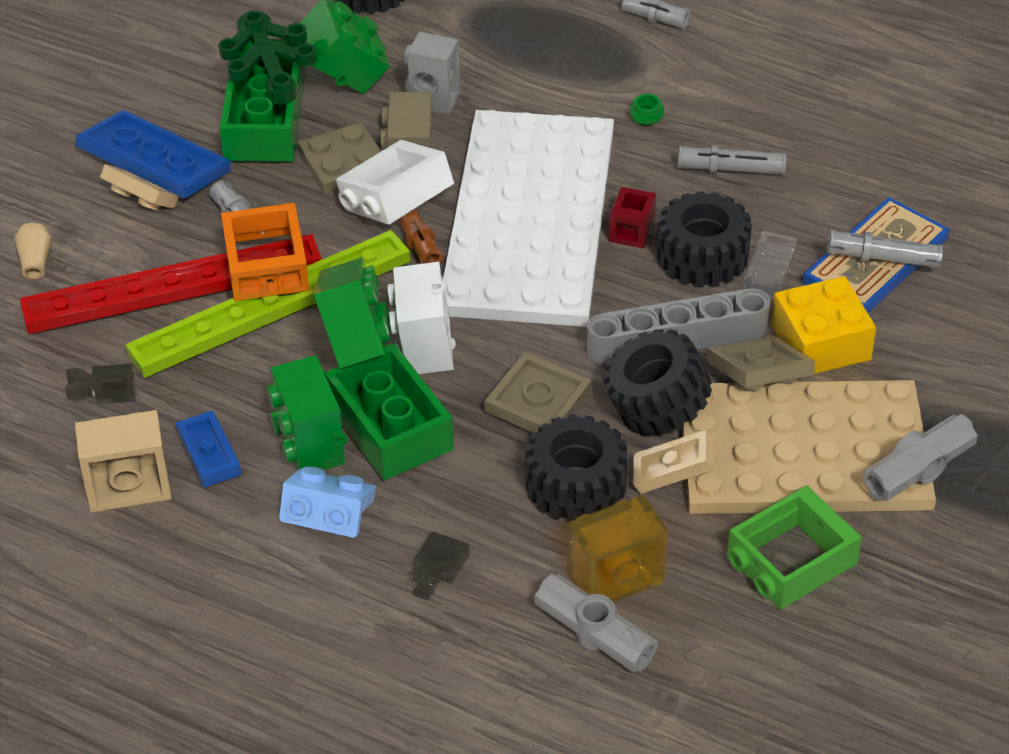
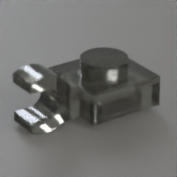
(105, 383)
(436, 561)

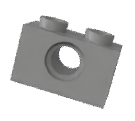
(434, 69)

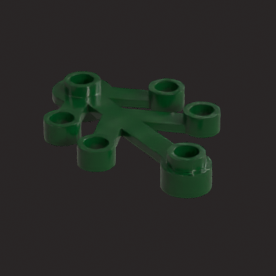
(256, 27)

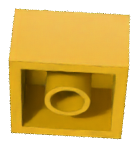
(825, 323)

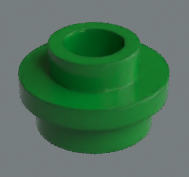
(646, 109)

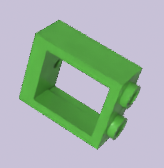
(818, 522)

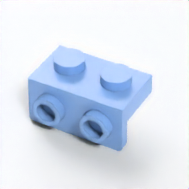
(325, 501)

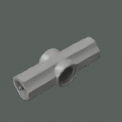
(919, 457)
(596, 622)

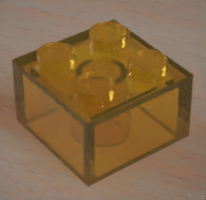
(617, 550)

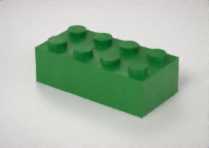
(255, 126)

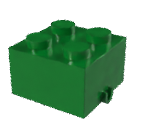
(346, 45)
(306, 415)

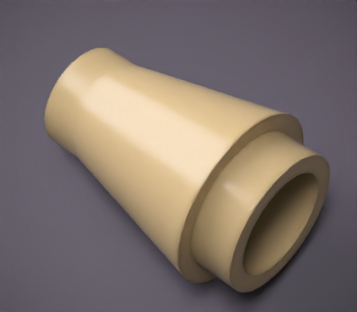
(33, 248)

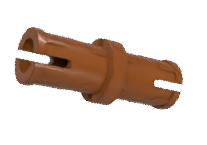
(415, 227)

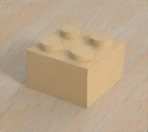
(123, 461)

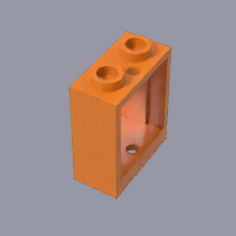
(250, 277)

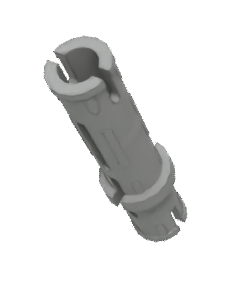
(731, 160)
(886, 249)

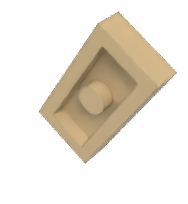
(128, 183)
(673, 461)

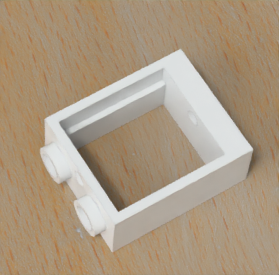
(394, 181)

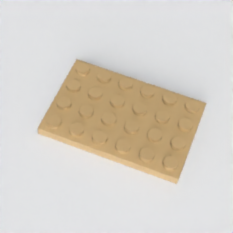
(802, 436)

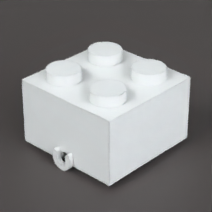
(421, 317)

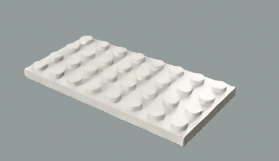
(529, 218)

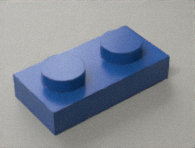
(208, 448)

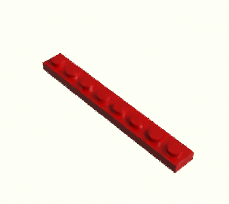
(146, 287)

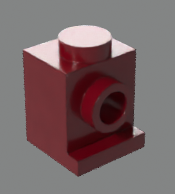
(632, 217)

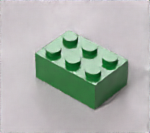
(352, 312)
(391, 412)

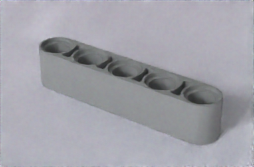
(704, 319)

